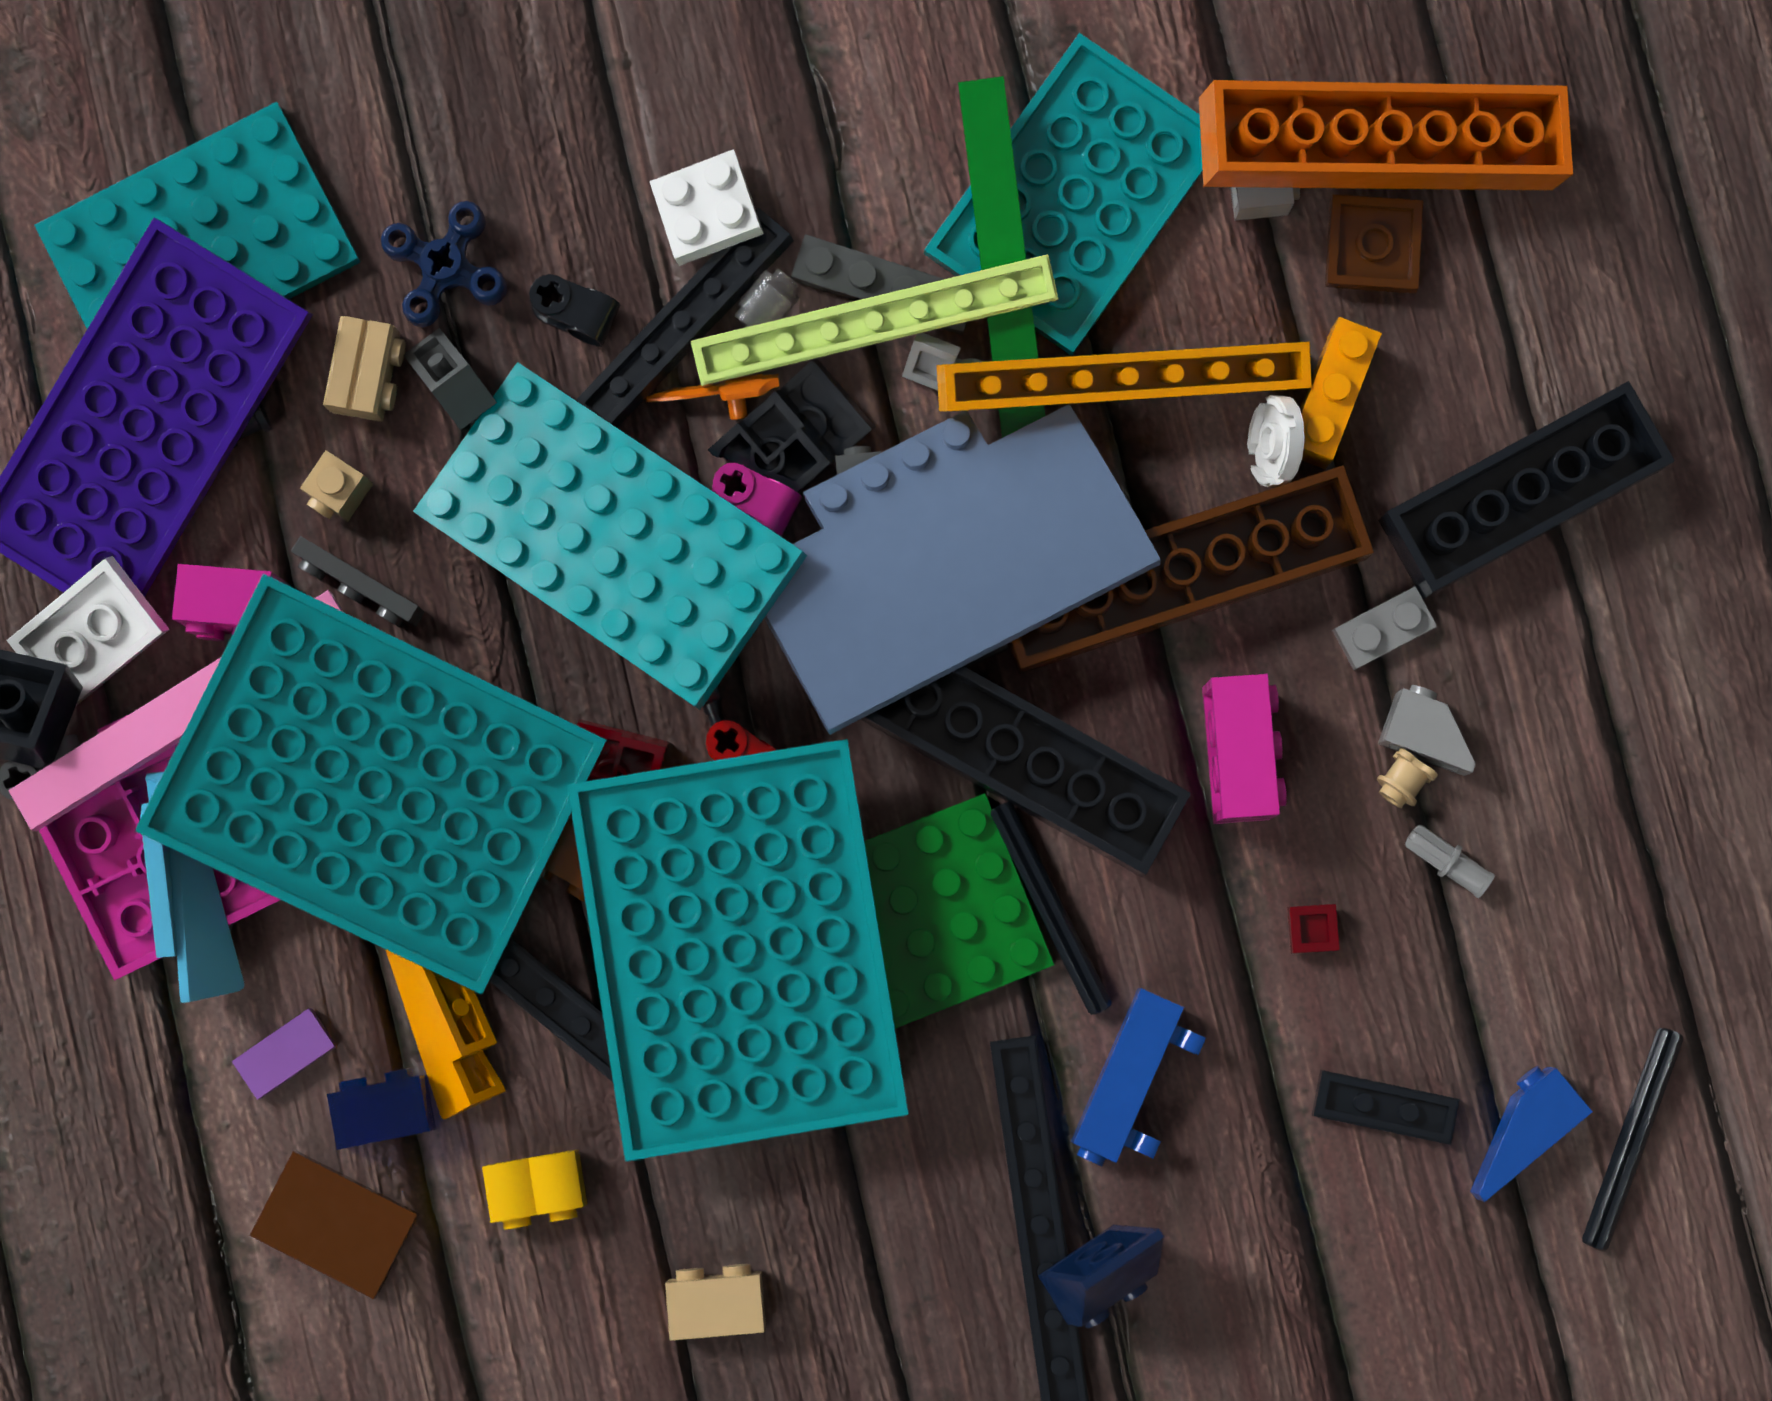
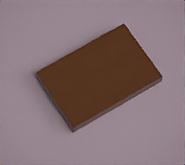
(334, 1224)

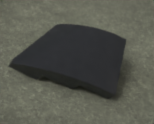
(797, 429)

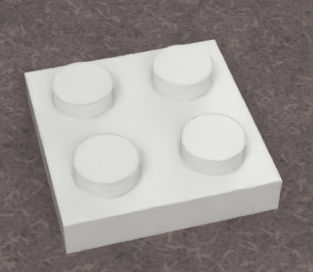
(706, 207)

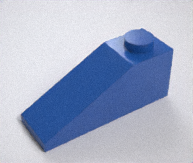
(1532, 1123)

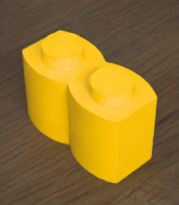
(534, 1188)

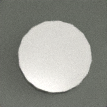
(1276, 440)

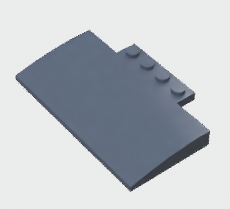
(949, 558)

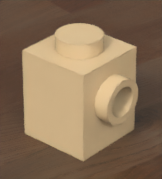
(335, 487)

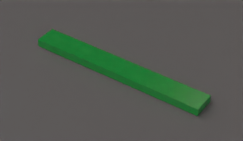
(998, 222)

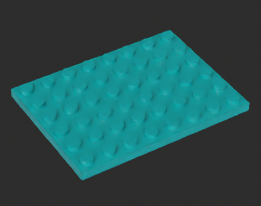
(370, 784)
(737, 950)

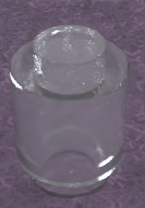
(767, 299)

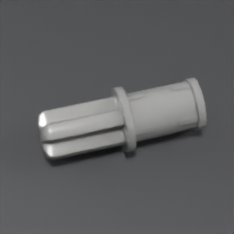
(1449, 860)

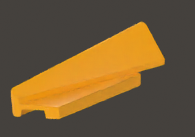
(449, 1036)

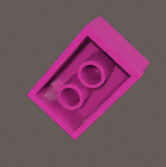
(1243, 748)

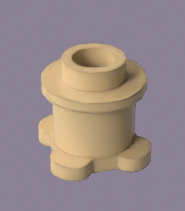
(1405, 779)

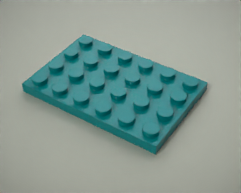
(1096, 179)
(234, 193)

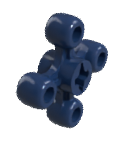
(426, 256)

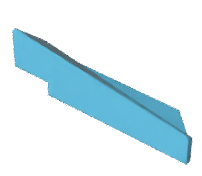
(189, 919)

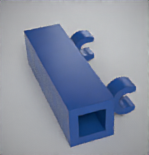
(1127, 1077)

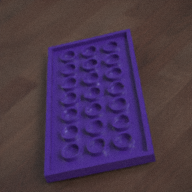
(144, 413)

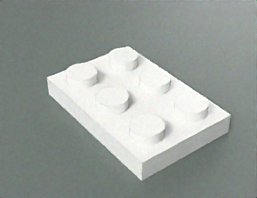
(93, 627)

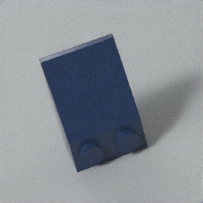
(1104, 1272)

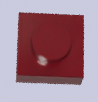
(1313, 928)

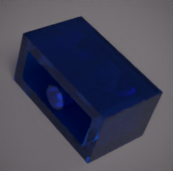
(381, 1110)

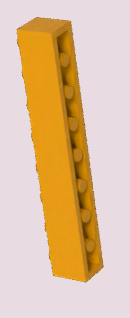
(1123, 376)

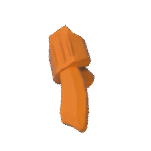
(731, 390)

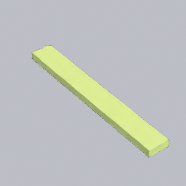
(874, 320)

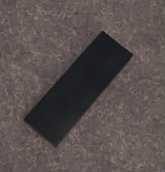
(1385, 1107)

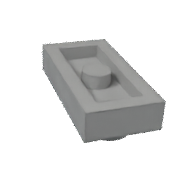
(1384, 628)

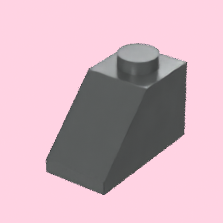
(450, 378)

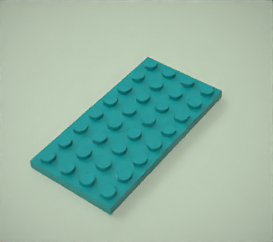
(610, 535)

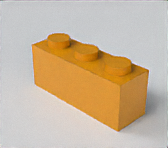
(1335, 388)

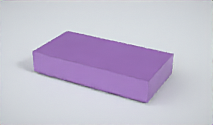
(284, 1053)

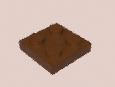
(1374, 243)

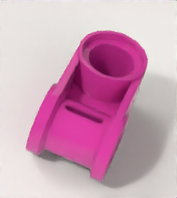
(762, 497)

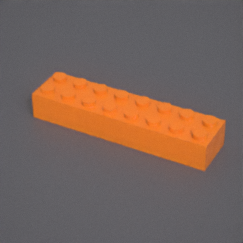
(1384, 135)

